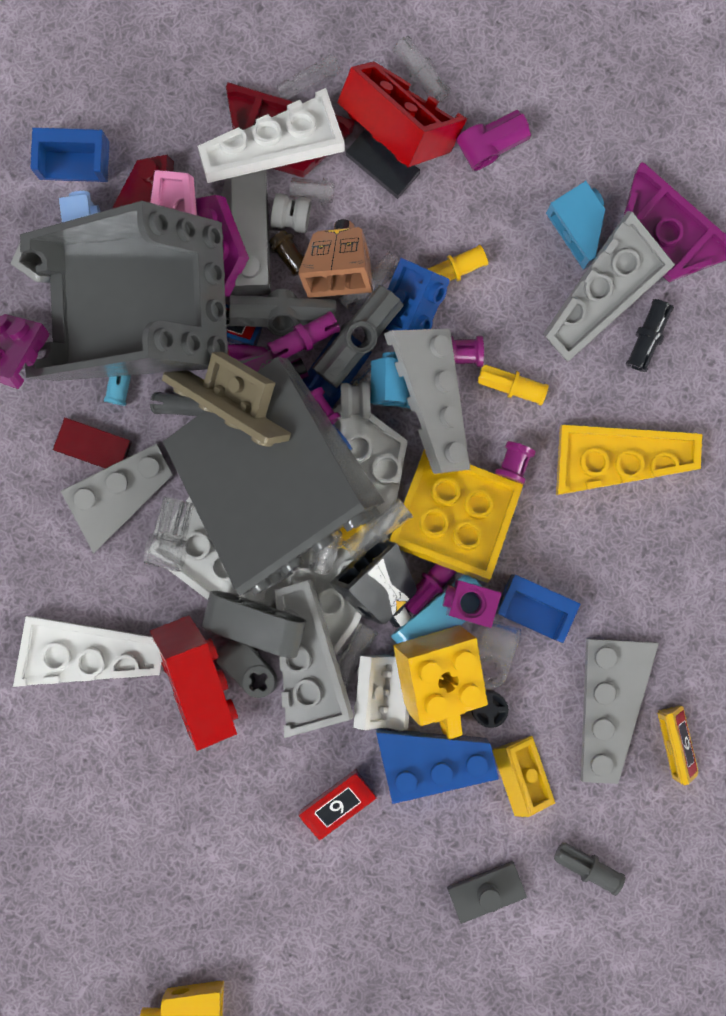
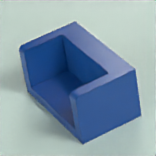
(70, 154)
(537, 608)

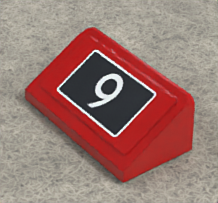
(337, 805)

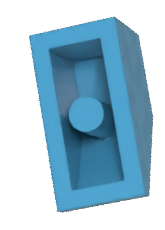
(579, 221)

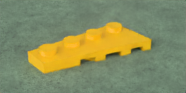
(616, 456)

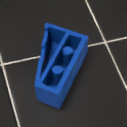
(432, 764)

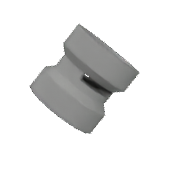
(283, 211)

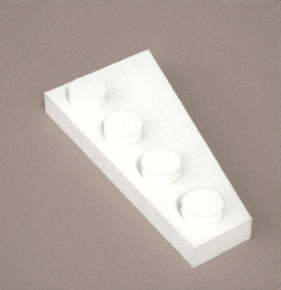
(290, 137)
(76, 652)

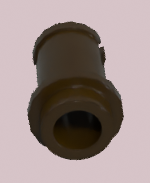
(287, 251)

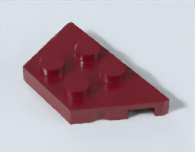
(248, 105)

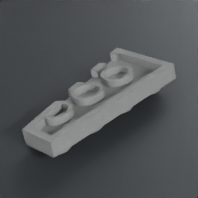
(615, 280)
(612, 700)

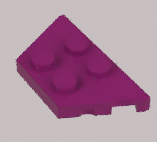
(675, 225)
(234, 251)
(18, 345)

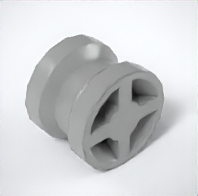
(355, 400)

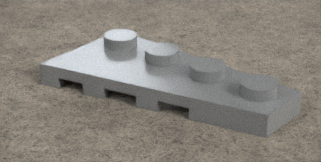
(431, 378)
(312, 681)

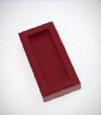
(91, 444)

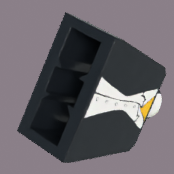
(378, 585)

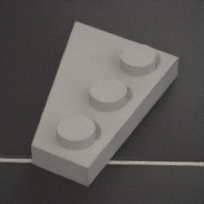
(115, 494)

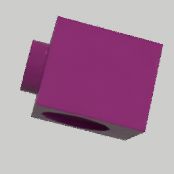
(487, 607)

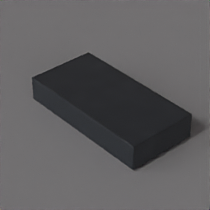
(381, 164)

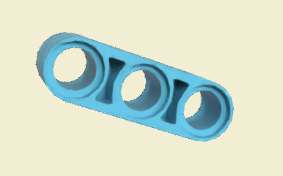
(434, 617)

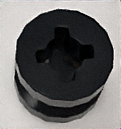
(495, 710)

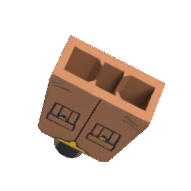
(337, 262)

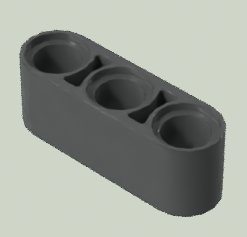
(254, 624)

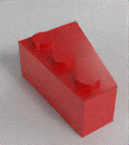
(398, 117)
(196, 682)

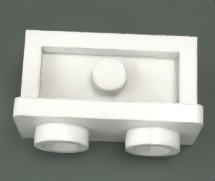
(379, 695)

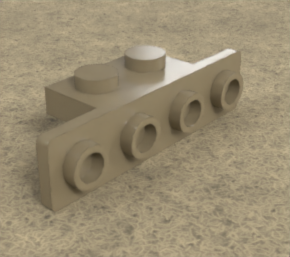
(234, 394)

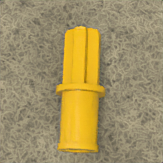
(461, 264)
(512, 384)

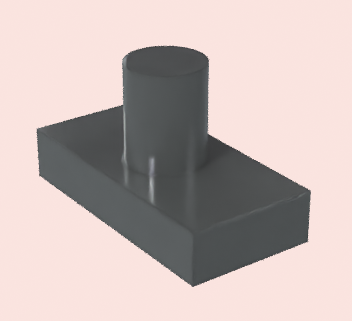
(487, 892)

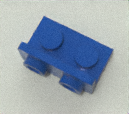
(420, 294)

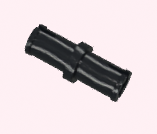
(649, 335)

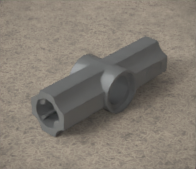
(277, 311)
(373, 319)

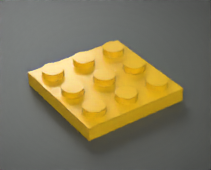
(458, 518)

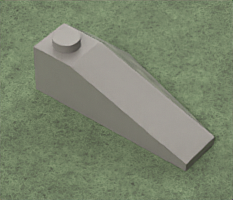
(249, 207)

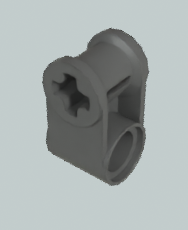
(241, 663)

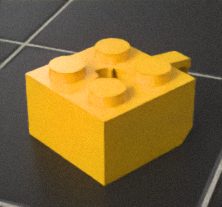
(441, 678)

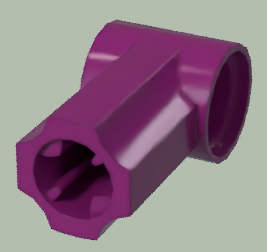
(485, 143)

